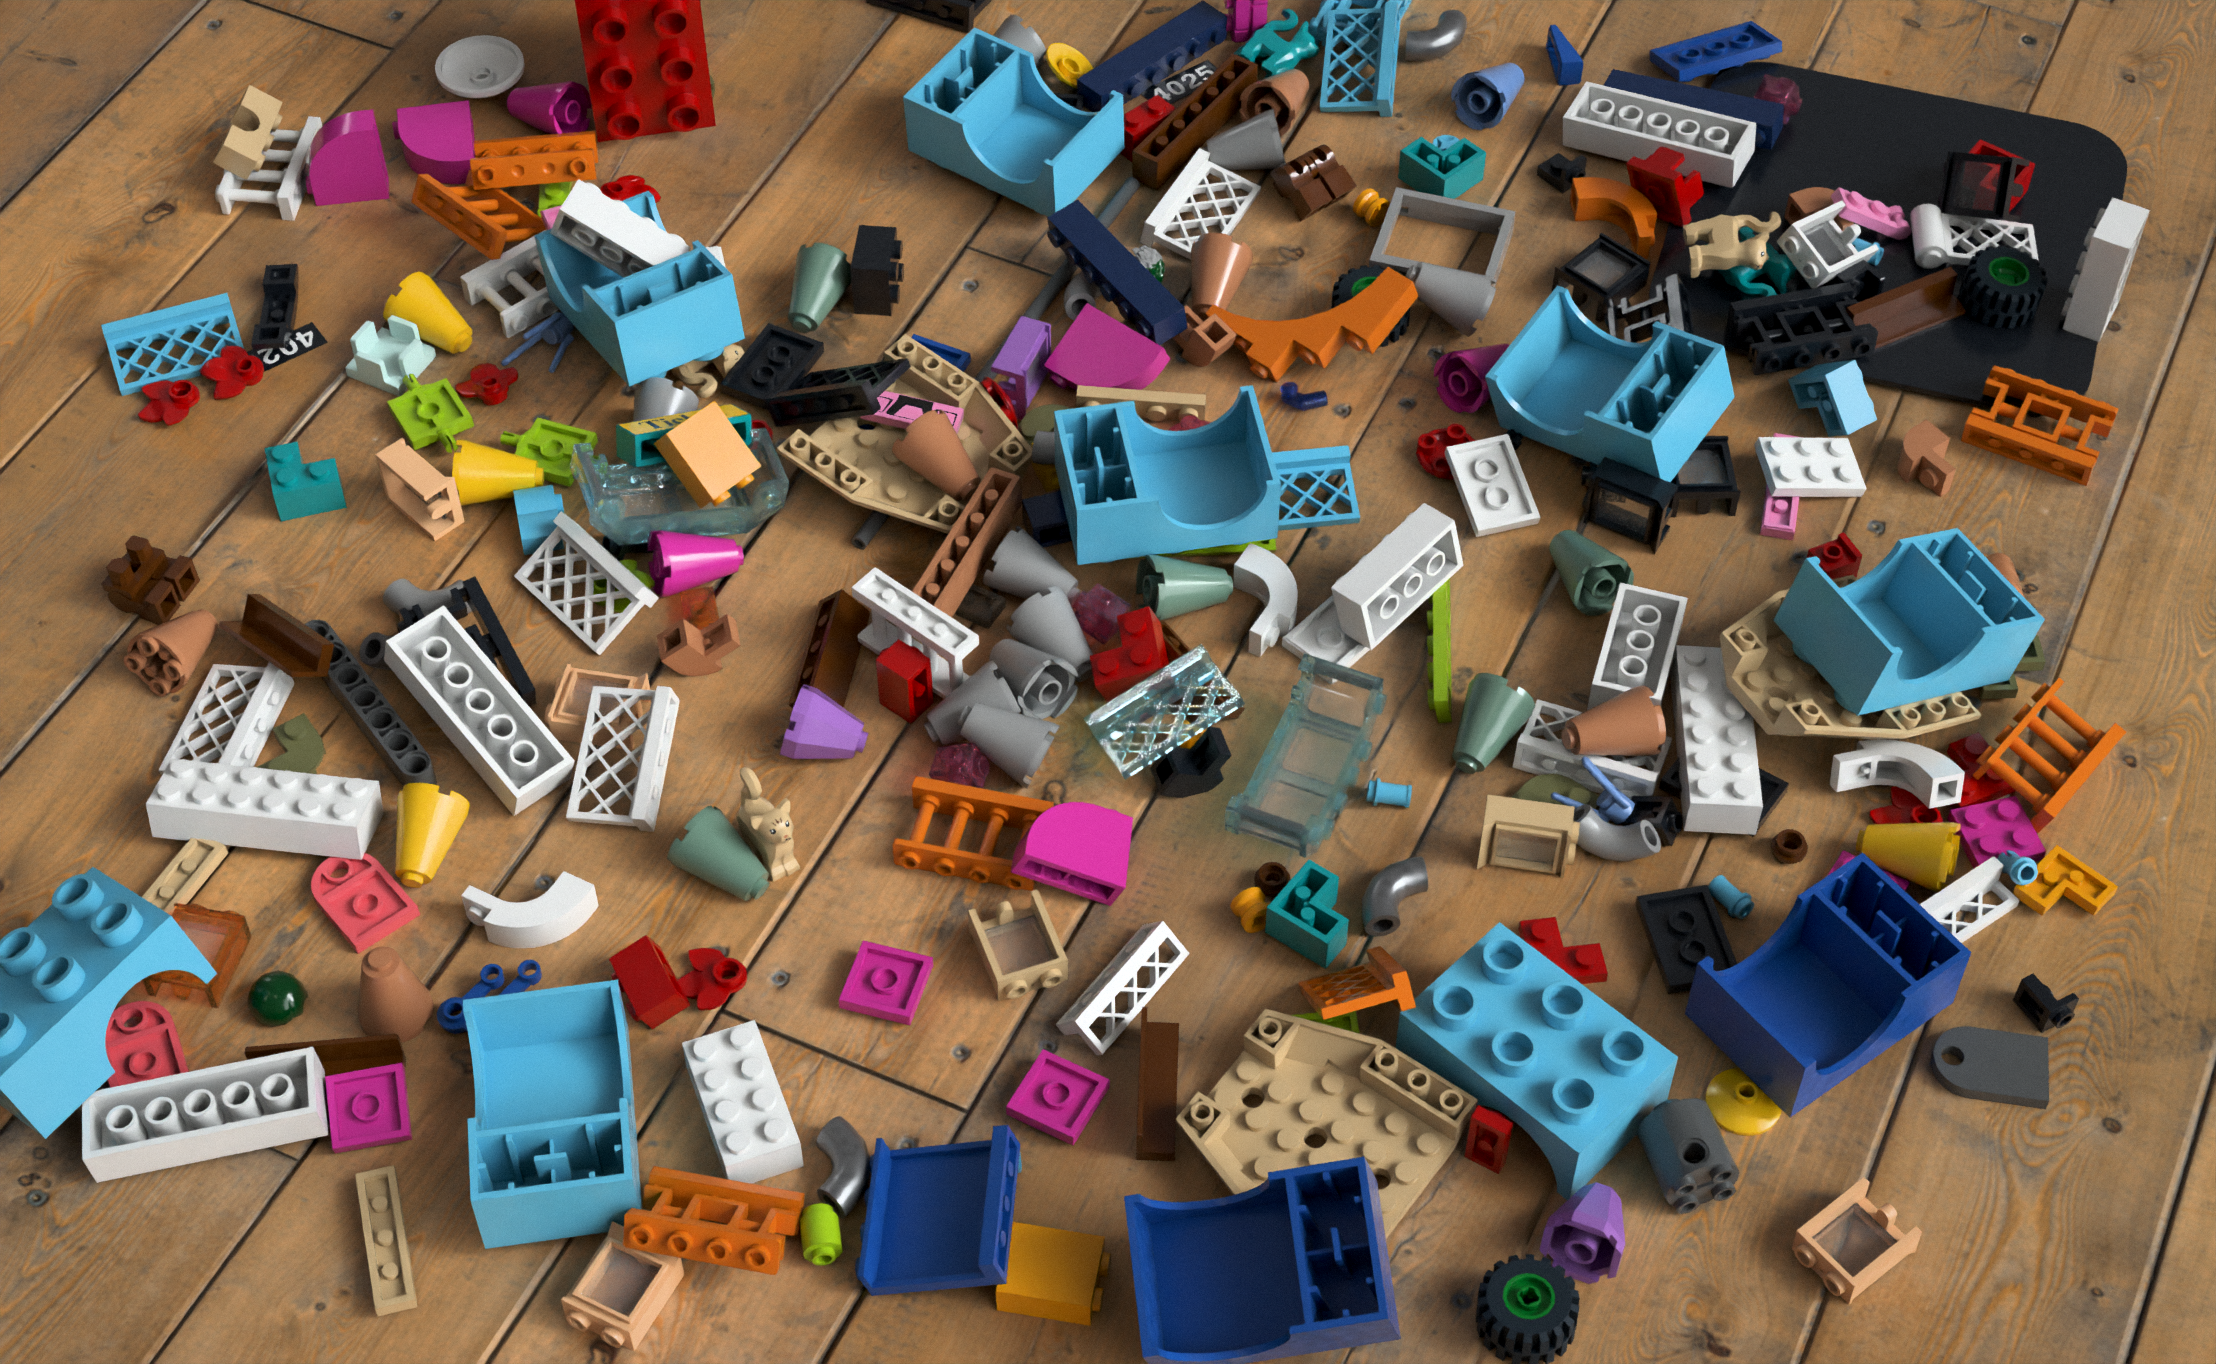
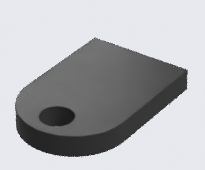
(1994, 1066)

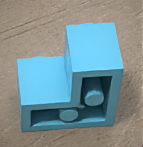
(1837, 393)

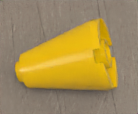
(431, 311)
(492, 474)
(425, 830)
(1913, 850)

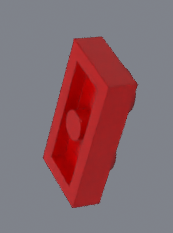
(1488, 1139)

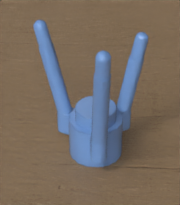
(553, 331)
(1612, 802)

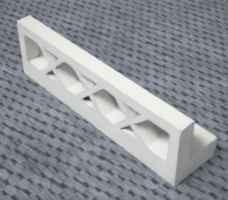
(1963, 893)
(1112, 981)

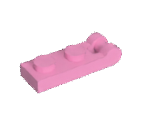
(1872, 214)

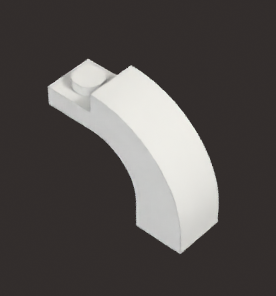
(1274, 585)
(1900, 764)
(537, 921)

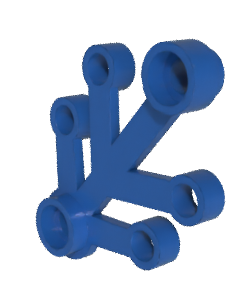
(457, 1023)

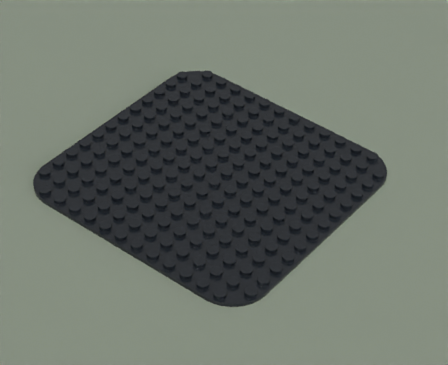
(1893, 151)

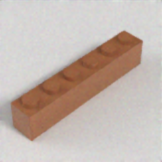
(971, 541)

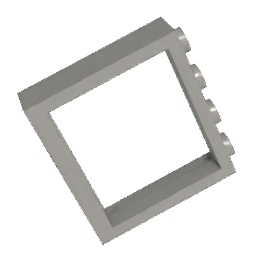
(1447, 212)

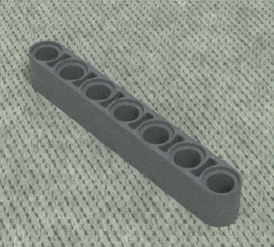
(374, 713)

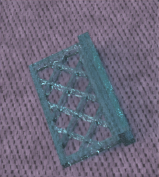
(1154, 698)

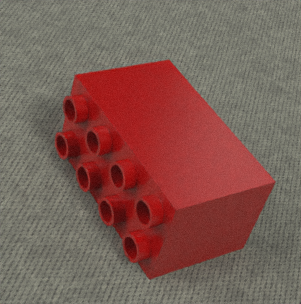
(645, 66)

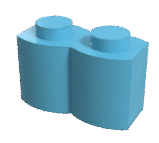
(535, 513)

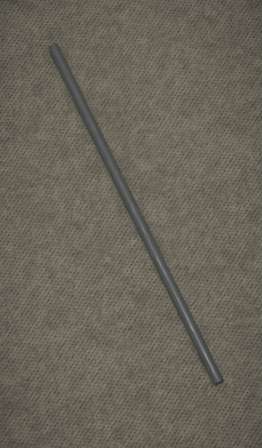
(1034, 311)

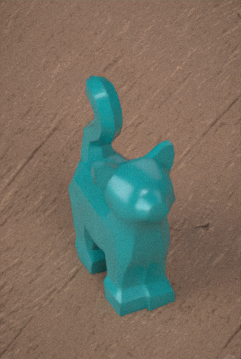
(1276, 53)
(1778, 268)

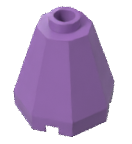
(821, 728)
(1587, 1234)

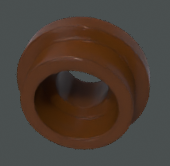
(1789, 839)
(1268, 872)

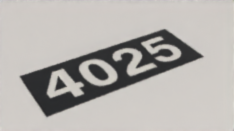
(1182, 83)
(302, 340)

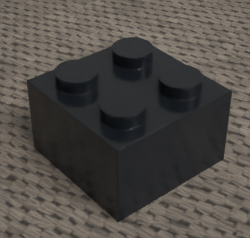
(876, 270)

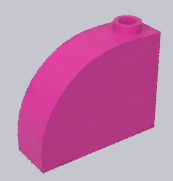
(437, 139)
(347, 161)
(1104, 354)
(1077, 850)

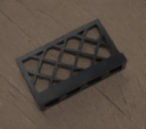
(949, 13)
(835, 393)

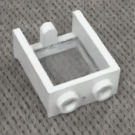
(1821, 247)

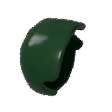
(276, 998)

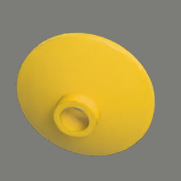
(1067, 63)
(1738, 1113)

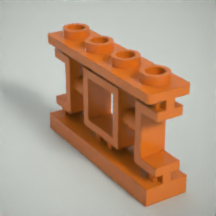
(2032, 445)
(749, 1209)

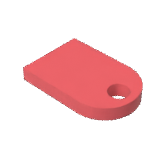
(363, 902)
(146, 1049)

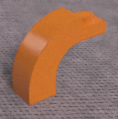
(1616, 203)

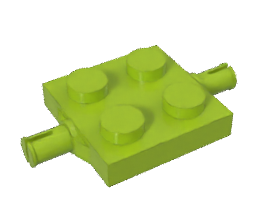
(430, 413)
(551, 446)

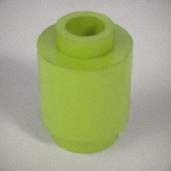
(820, 1234)

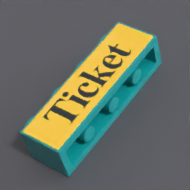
(637, 438)

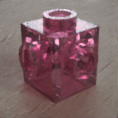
(1780, 91)
(1099, 611)
(960, 765)

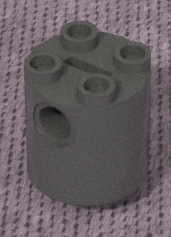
(1688, 1153)

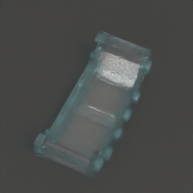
(635, 500)
(1310, 758)

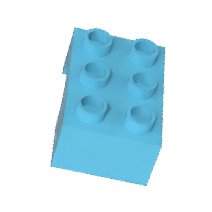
(1004, 128)
(649, 318)
(1607, 395)
(1163, 490)
(1912, 627)
(64, 984)
(1540, 1053)
(551, 1114)

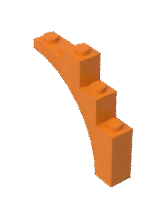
(1318, 338)

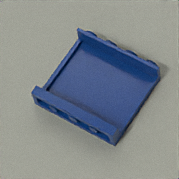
(939, 1215)

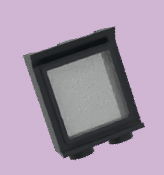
(1980, 185)
(1603, 273)
(1707, 476)
(1629, 502)

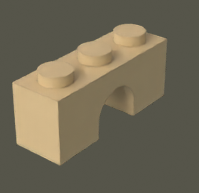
(243, 147)

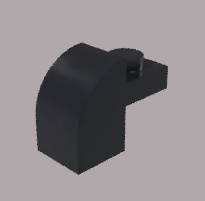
(1192, 770)

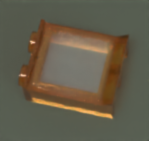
(219, 938)

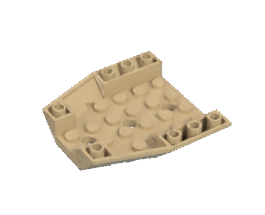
(862, 462)
(1797, 700)
(1333, 1085)

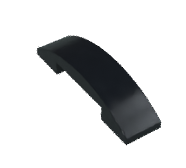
(278, 308)

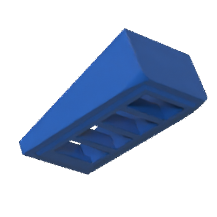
(1563, 58)

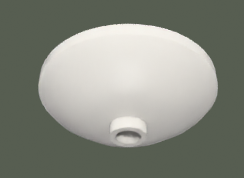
(479, 66)

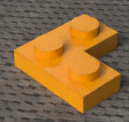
(2065, 875)

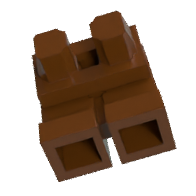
(1313, 181)
(149, 581)

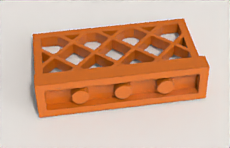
(1360, 987)

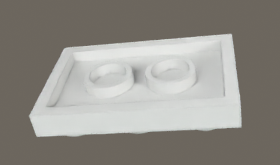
(1809, 467)
(1492, 485)

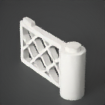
(1935, 239)

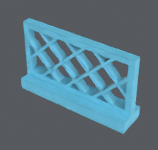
(1385, 57)
(169, 325)
(1316, 466)

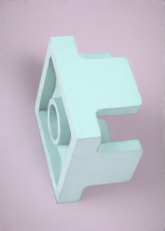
(388, 355)

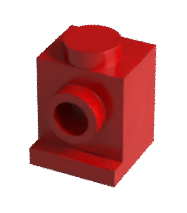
(1838, 557)

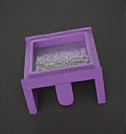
(1024, 362)

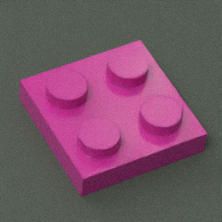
(1994, 828)
(886, 982)
(1057, 1097)
(368, 1108)

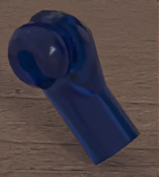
(1302, 401)

